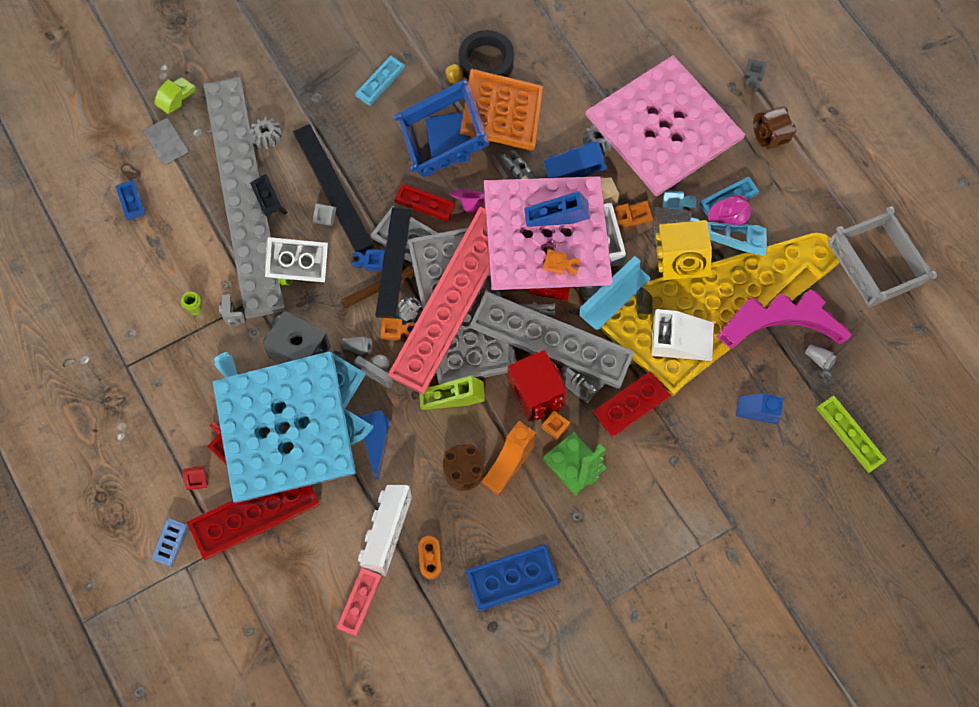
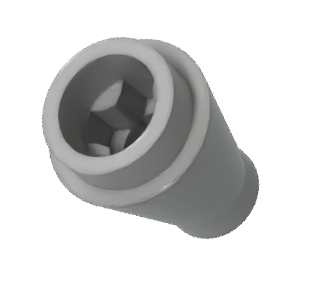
(358, 345)
(821, 356)

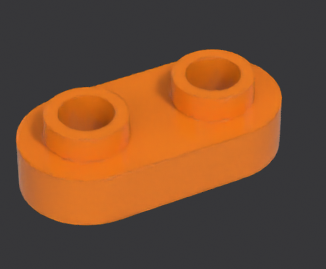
(429, 558)

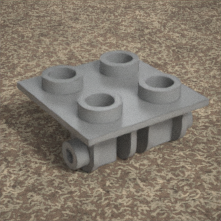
(580, 384)

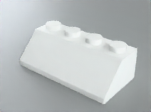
(386, 529)

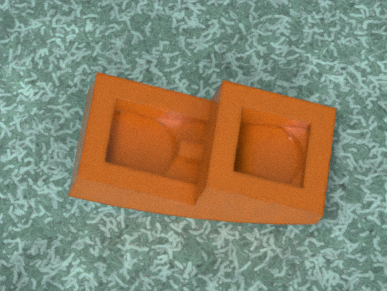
(633, 215)

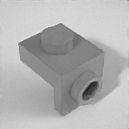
(227, 310)

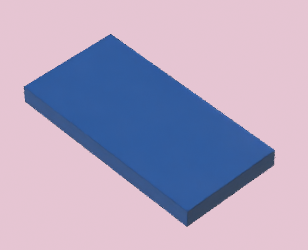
(512, 577)

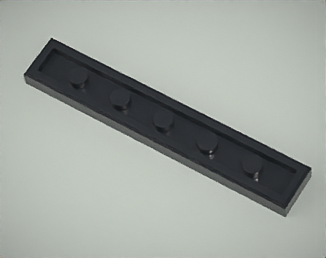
(393, 263)

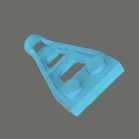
(755, 236)

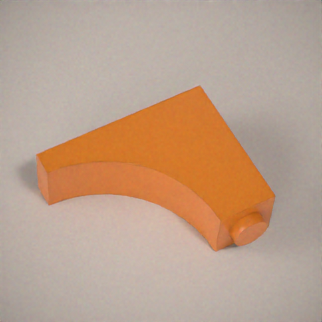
(516, 449)

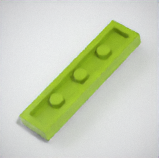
(851, 434)

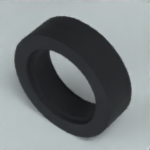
(487, 38)

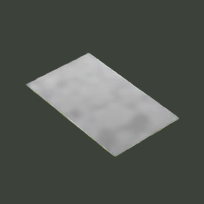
(165, 141)

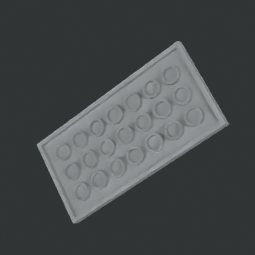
(471, 350)

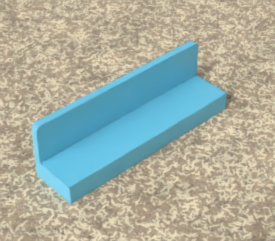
(615, 296)

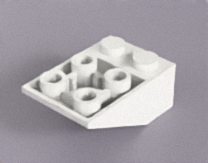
(681, 336)

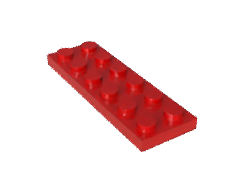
(243, 520)

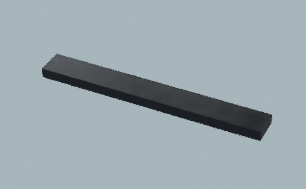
(333, 189)

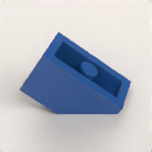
(760, 407)

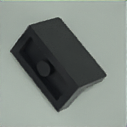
(268, 195)

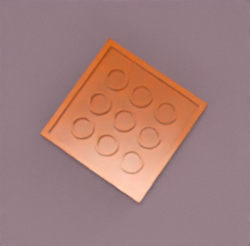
(506, 109)

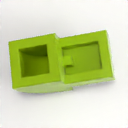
(172, 93)

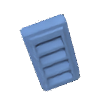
(180, 537)

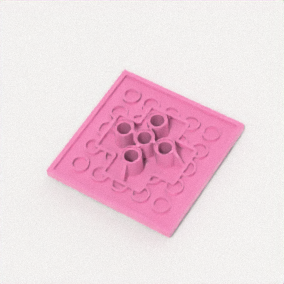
(665, 125)
(519, 260)

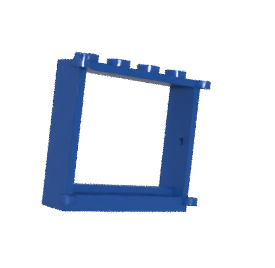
(430, 106)

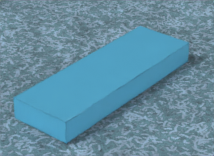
(380, 80)

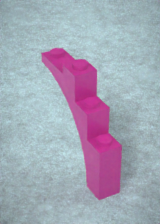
(782, 311)

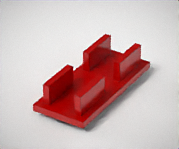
(631, 404)

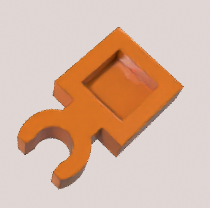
(558, 261)
(393, 329)

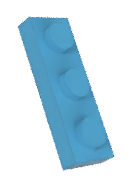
(744, 188)

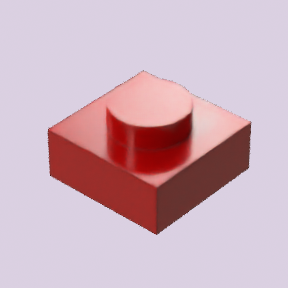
(195, 478)

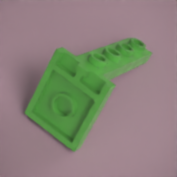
(576, 463)

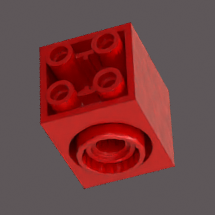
(537, 385)

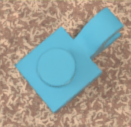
(676, 200)

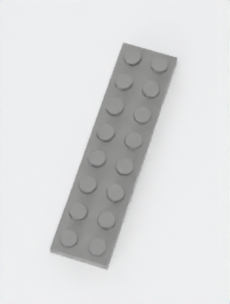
(561, 341)

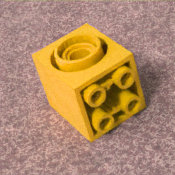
(684, 250)

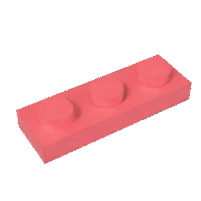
(359, 602)

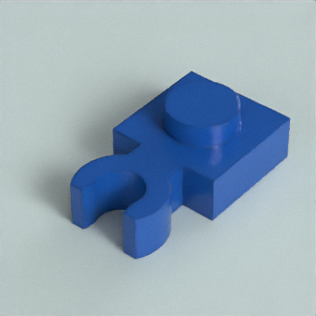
(371, 261)

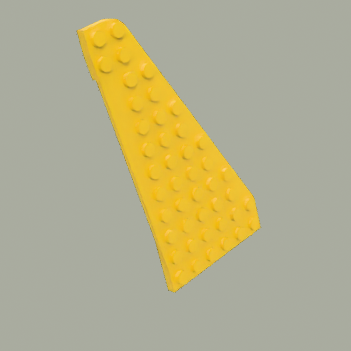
(785, 269)

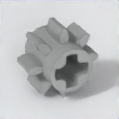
(409, 309)

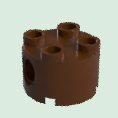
(773, 127)
(463, 467)

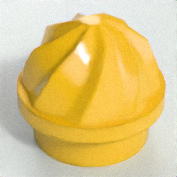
(454, 73)

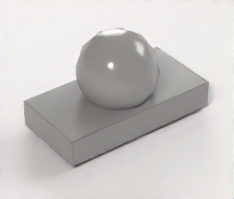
(375, 369)

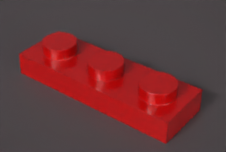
(425, 202)

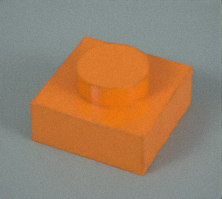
(555, 425)

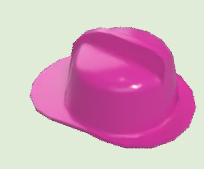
(470, 199)
(731, 210)

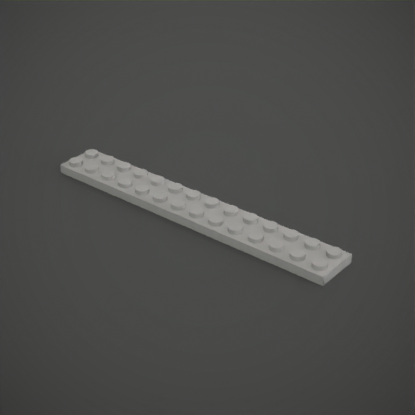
(245, 217)

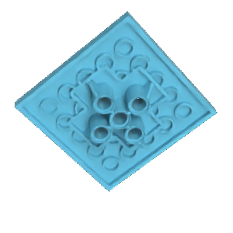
(252, 404)

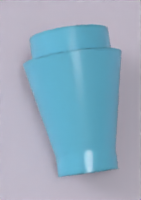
(225, 364)

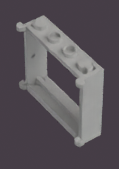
(856, 269)

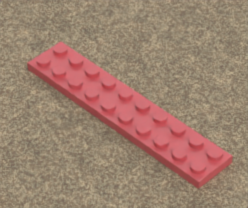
(445, 309)

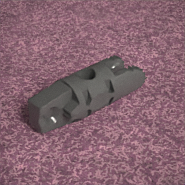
(517, 166)

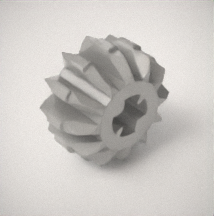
(265, 133)
(594, 135)

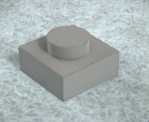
(324, 214)

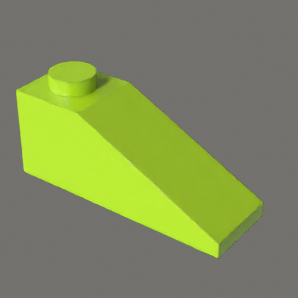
(453, 394)

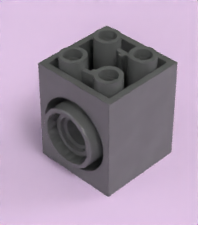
(294, 339)

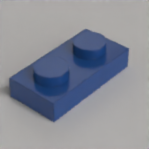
(130, 200)

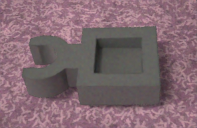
(754, 73)

